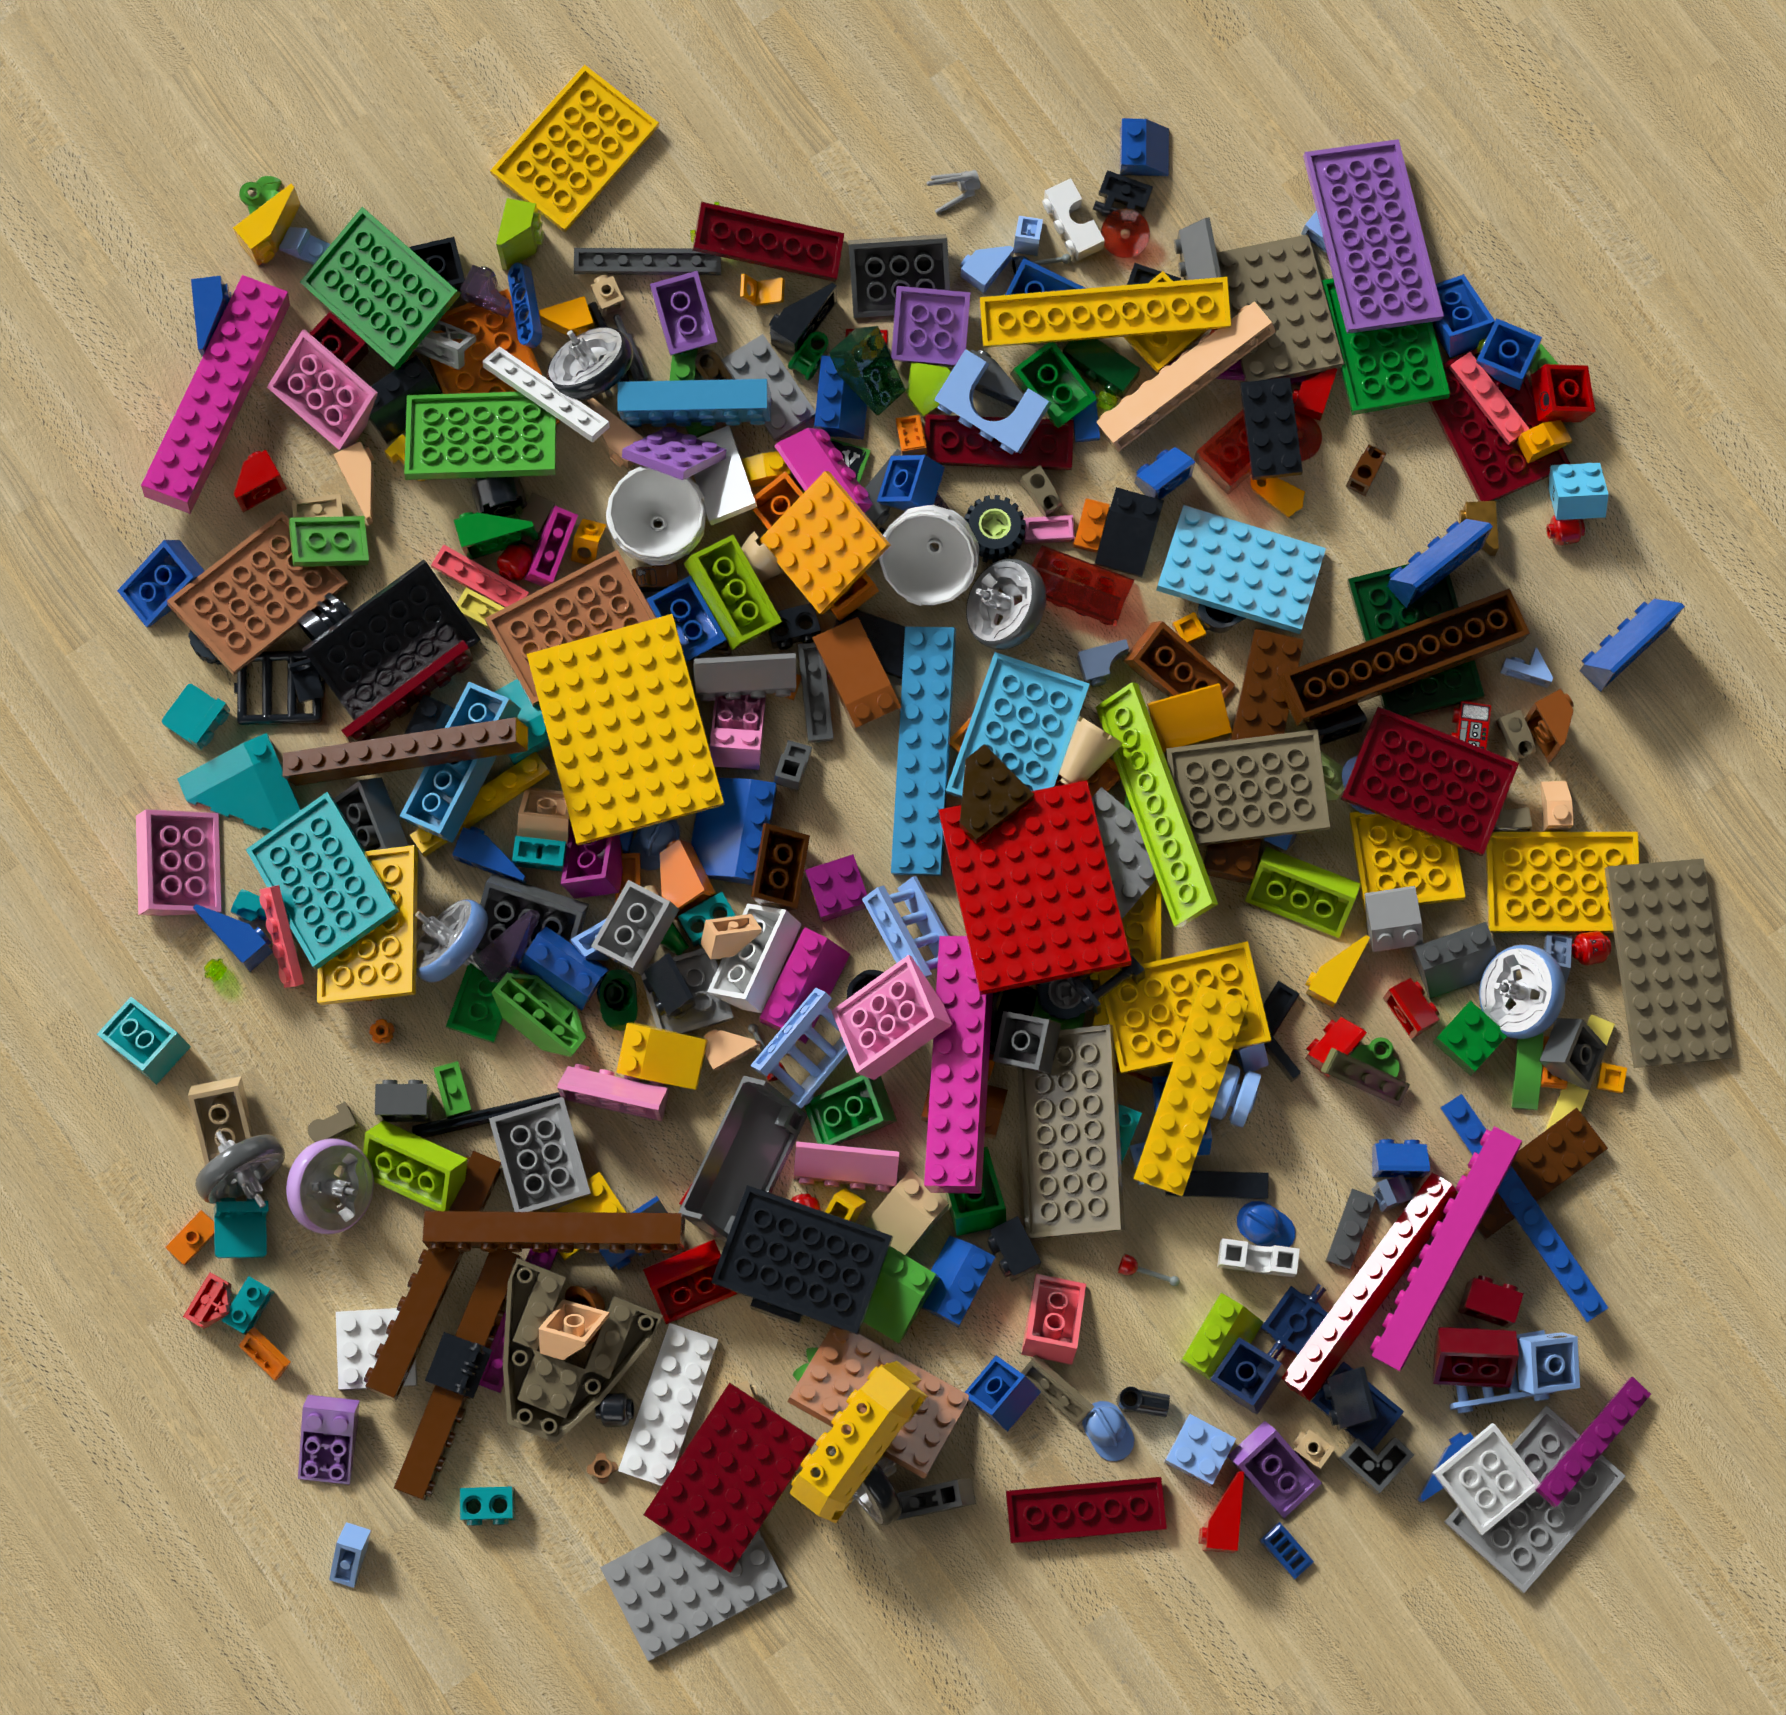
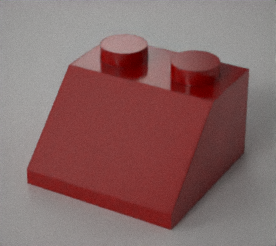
(257, 481)
(1411, 1007)
(1339, 1035)

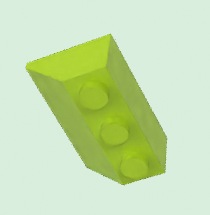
(519, 232)
(1218, 1334)

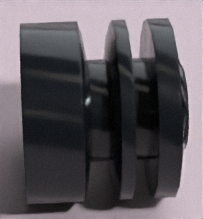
(316, 625)

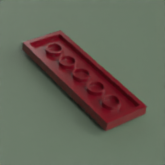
(768, 241)
(958, 445)
(399, 701)
(1086, 1510)

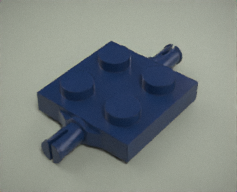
(1294, 1320)

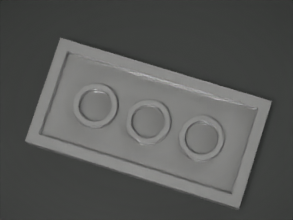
(788, 402)

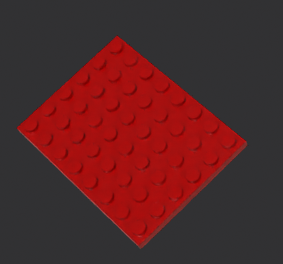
(1037, 893)

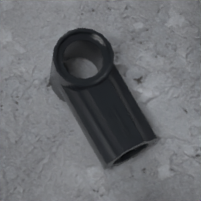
(1146, 1402)

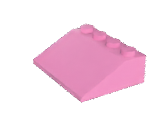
(324, 391)
(177, 862)
(890, 1018)
(613, 1093)

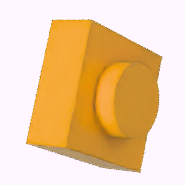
(1189, 628)
(1611, 1078)

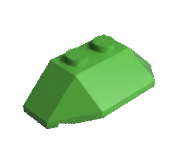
(539, 1013)

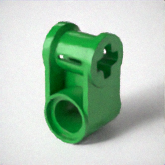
(807, 359)

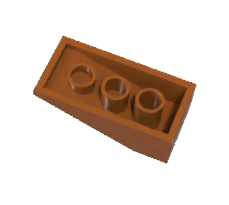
(1172, 663)
(856, 673)

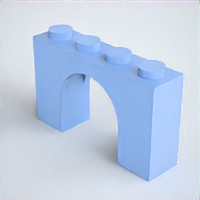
(957, 397)

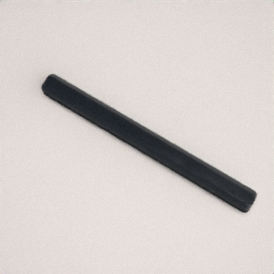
(475, 1118)

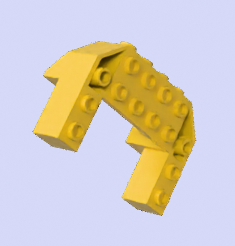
(831, 1481)

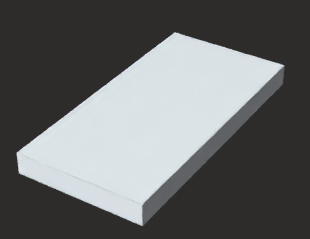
(726, 482)

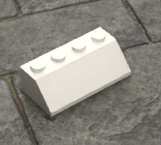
(753, 971)

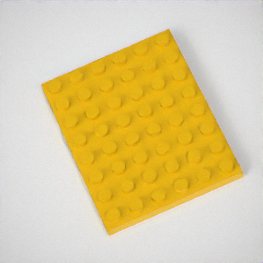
(625, 729)

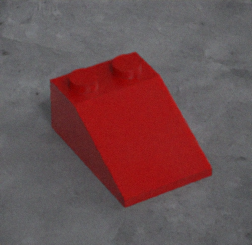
(1223, 1524)

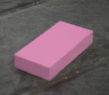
(1049, 529)

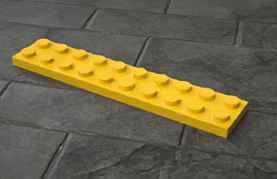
(1105, 312)

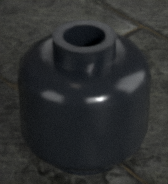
(615, 1410)

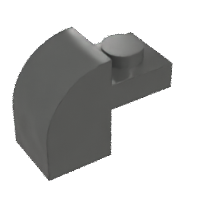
(792, 765)

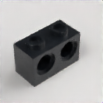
(791, 619)

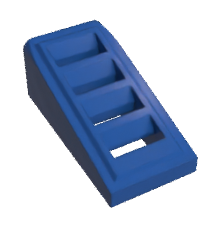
(1279, 1528)

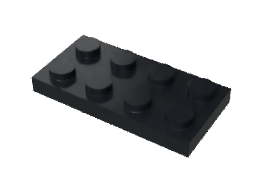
(1271, 428)

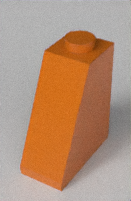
(683, 877)

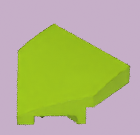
(924, 386)

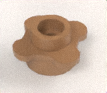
(594, 1468)

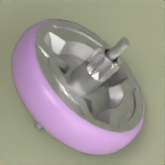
(315, 1172)

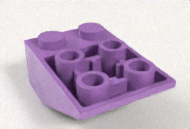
(328, 1439)

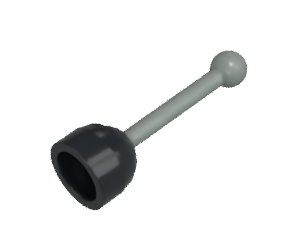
(1016, 261)

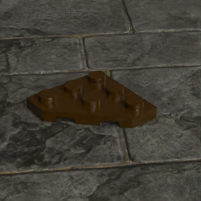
(989, 794)

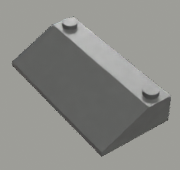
(745, 1151)

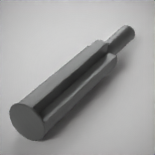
(637, 368)

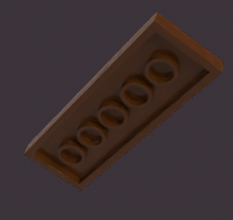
(1547, 1164)

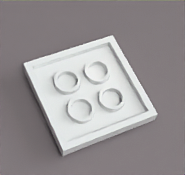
(357, 1342)
(1486, 1479)

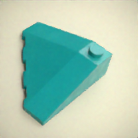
(244, 784)

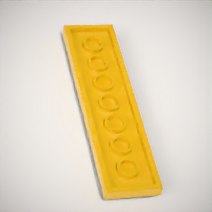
(1190, 1090)

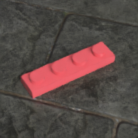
(1488, 398)
(477, 577)
(283, 943)

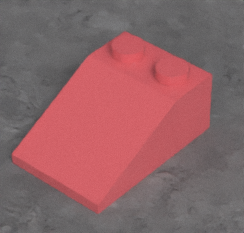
(1054, 1319)

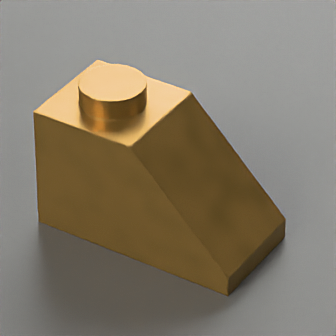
(1485, 512)

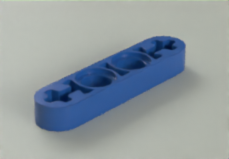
(521, 280)

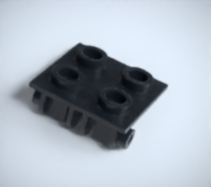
(458, 1365)

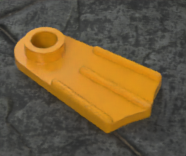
(1280, 494)

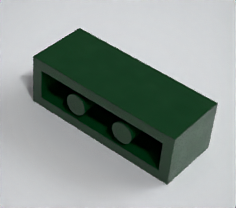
(1102, 365)

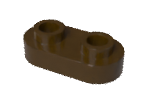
(718, 369)

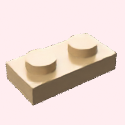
(318, 506)

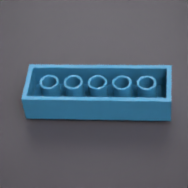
(694, 402)
(449, 789)

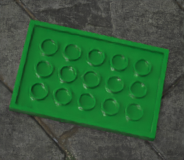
(380, 288)
(1387, 364)

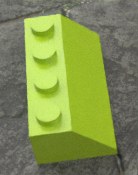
(732, 591)
(1302, 892)
(414, 1166)

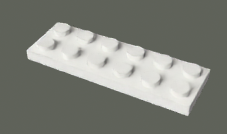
(668, 1404)

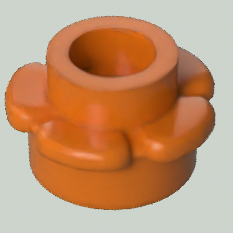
(375, 1029)

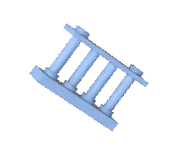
(893, 926)
(784, 1043)
(1465, 1405)

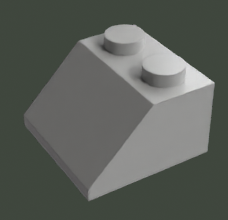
(1393, 919)

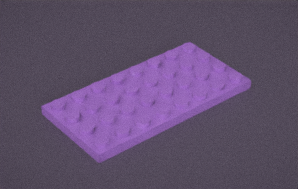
(1373, 236)

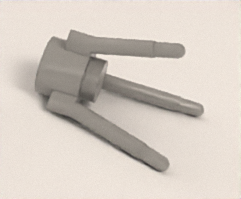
(967, 181)

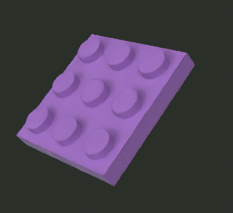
(930, 325)
(674, 453)

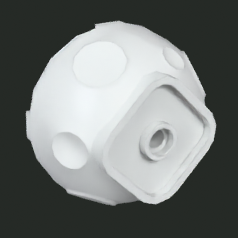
(651, 497)
(928, 573)

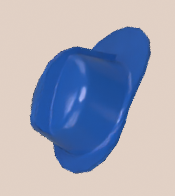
(1265, 1225)

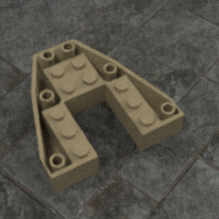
(550, 1393)

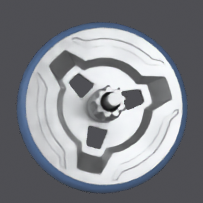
(450, 940)
(1537, 995)

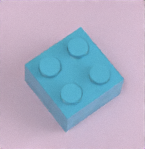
(1578, 491)

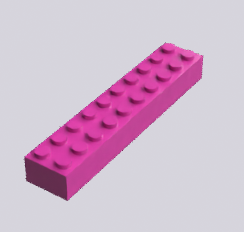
(215, 394)
(958, 1076)
(1446, 1249)

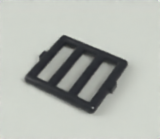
(267, 717)

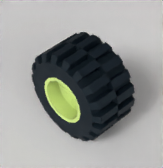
(1002, 522)

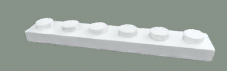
(544, 394)

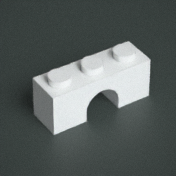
(1080, 238)
(1258, 1259)

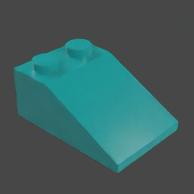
(528, 715)
(144, 1040)

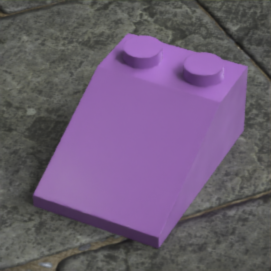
(683, 313)
(1274, 1469)

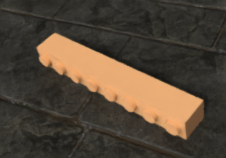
(1185, 376)

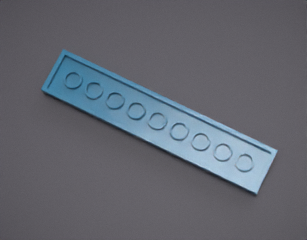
(923, 750)

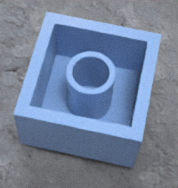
(1548, 1363)
(1200, 1450)

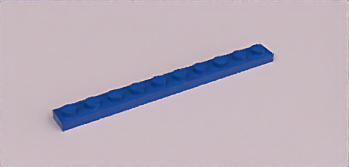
(1530, 1217)

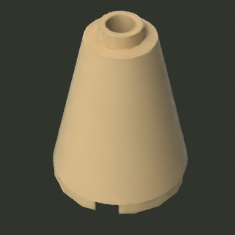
(761, 558)
(1086, 752)

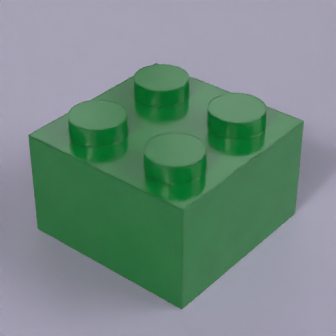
(1470, 1038)

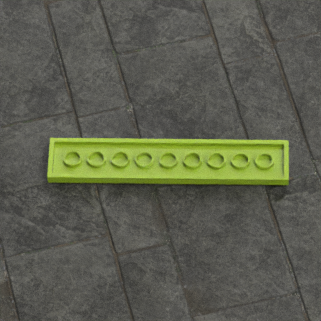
(1157, 806)

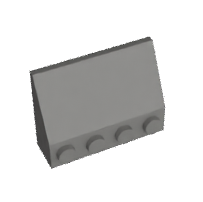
(540, 1157)

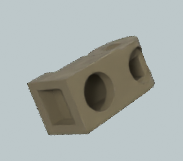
(1041, 491)
(1517, 735)
(334, 1125)

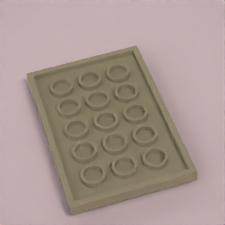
(1290, 292)
(1251, 787)

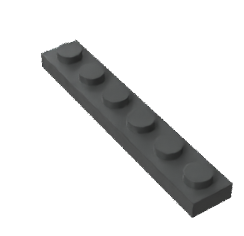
(644, 261)

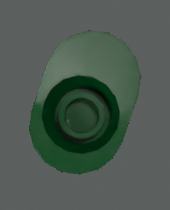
(618, 999)

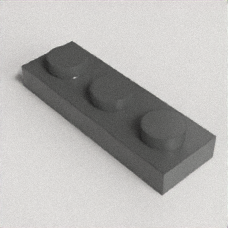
(1350, 1229)

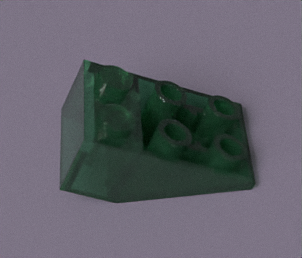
(868, 368)

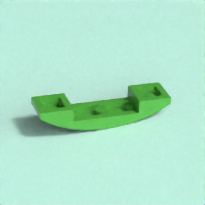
(1527, 1073)

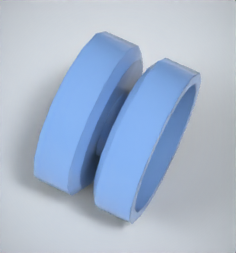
(1236, 1095)

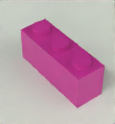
(551, 547)

